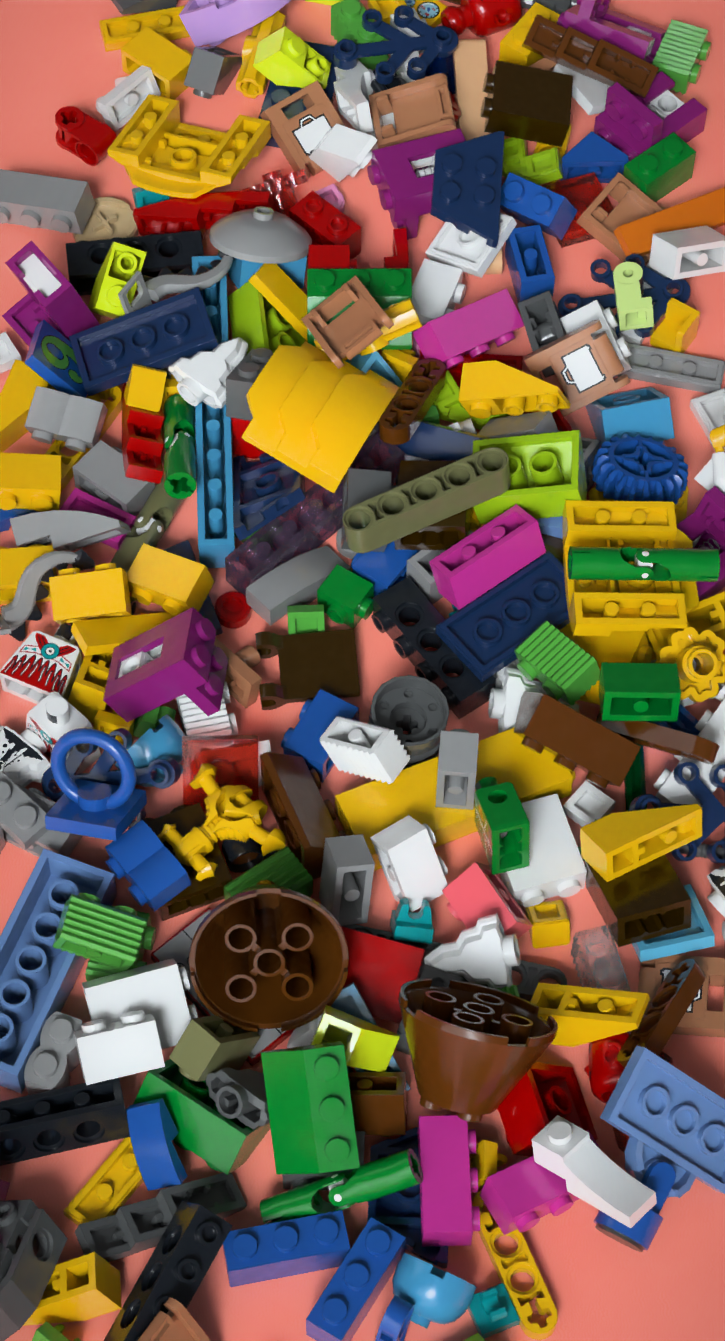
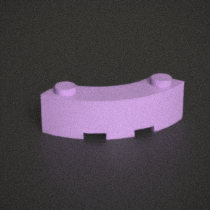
(217, 20)

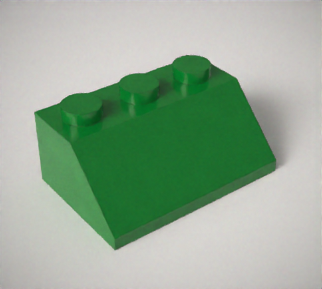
(384, 284)
(310, 1109)
(200, 1126)

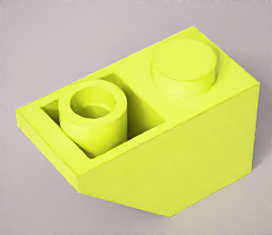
(290, 60)
(113, 275)
(364, 1043)

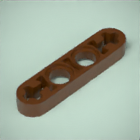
(412, 401)
(664, 739)
(665, 1010)

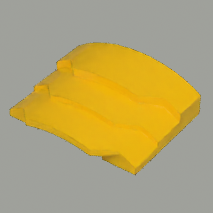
(182, 157)
(314, 412)
(621, 605)

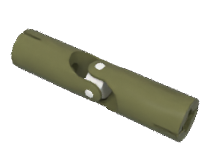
(147, 529)

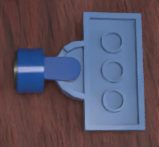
(672, 1139)

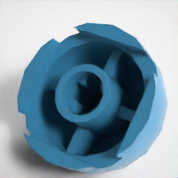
(162, 741)
(435, 1293)

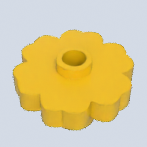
(707, 653)

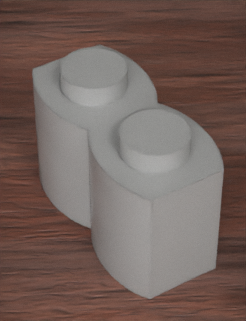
(65, 419)
(55, 1057)

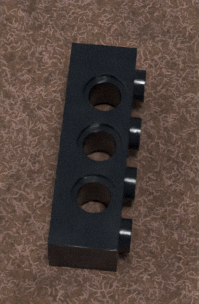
(163, 251)
(407, 603)
(61, 1120)
(172, 1270)

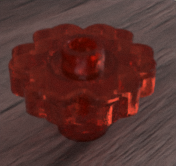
(281, 188)

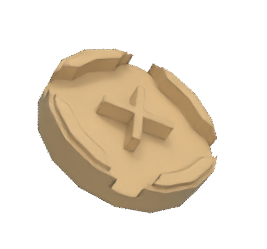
(108, 220)

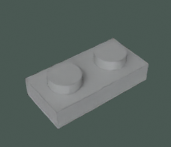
(20, 814)

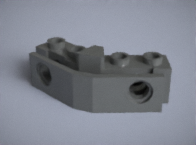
(27, 1259)

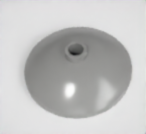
(260, 236)

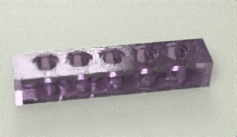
(306, 523)

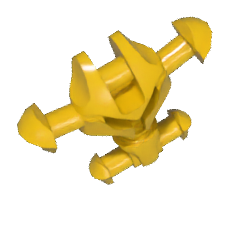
(229, 817)

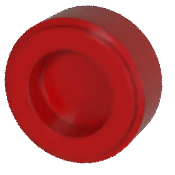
(232, 610)

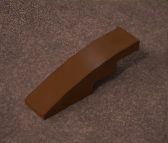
(590, 57)

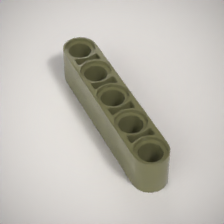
(427, 500)

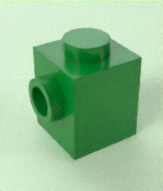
(346, 597)

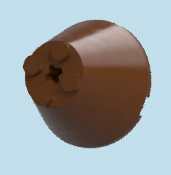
(268, 959)
(470, 1044)

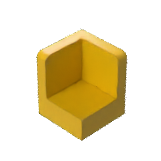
(677, 328)

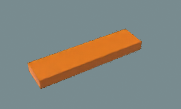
(697, 212)

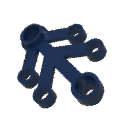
(435, 41)
(658, 293)
(102, 774)
(712, 810)

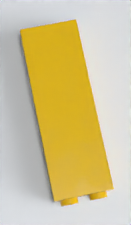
(413, 792)

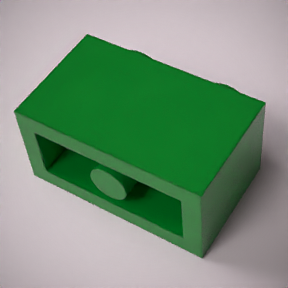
(661, 167)
(639, 692)

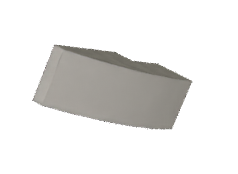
(65, 529)
(292, 583)

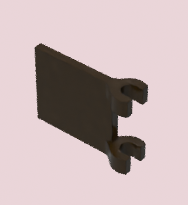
(309, 664)

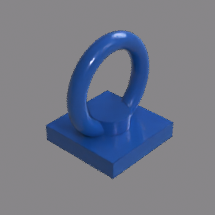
(92, 806)

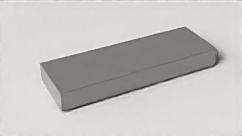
(675, 369)

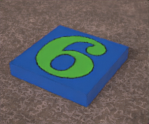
(54, 360)

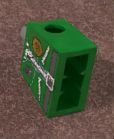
(497, 812)

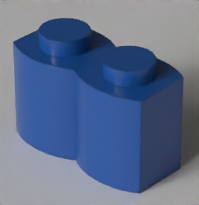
(147, 866)

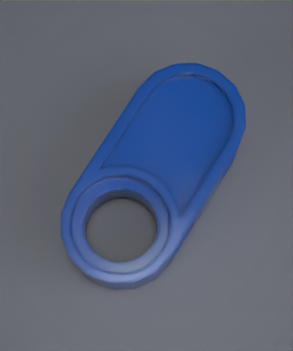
(395, 1320)

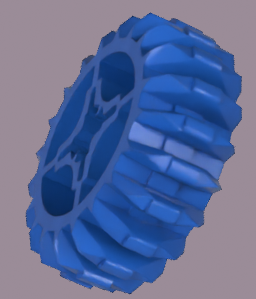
(639, 470)

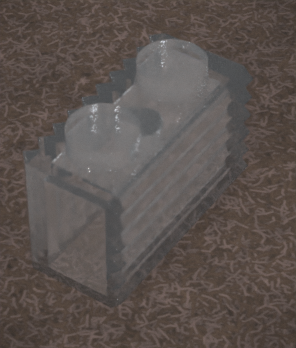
(598, 959)

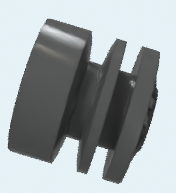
(414, 707)

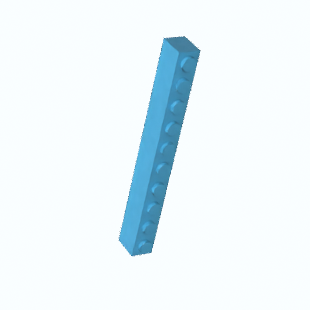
(214, 447)

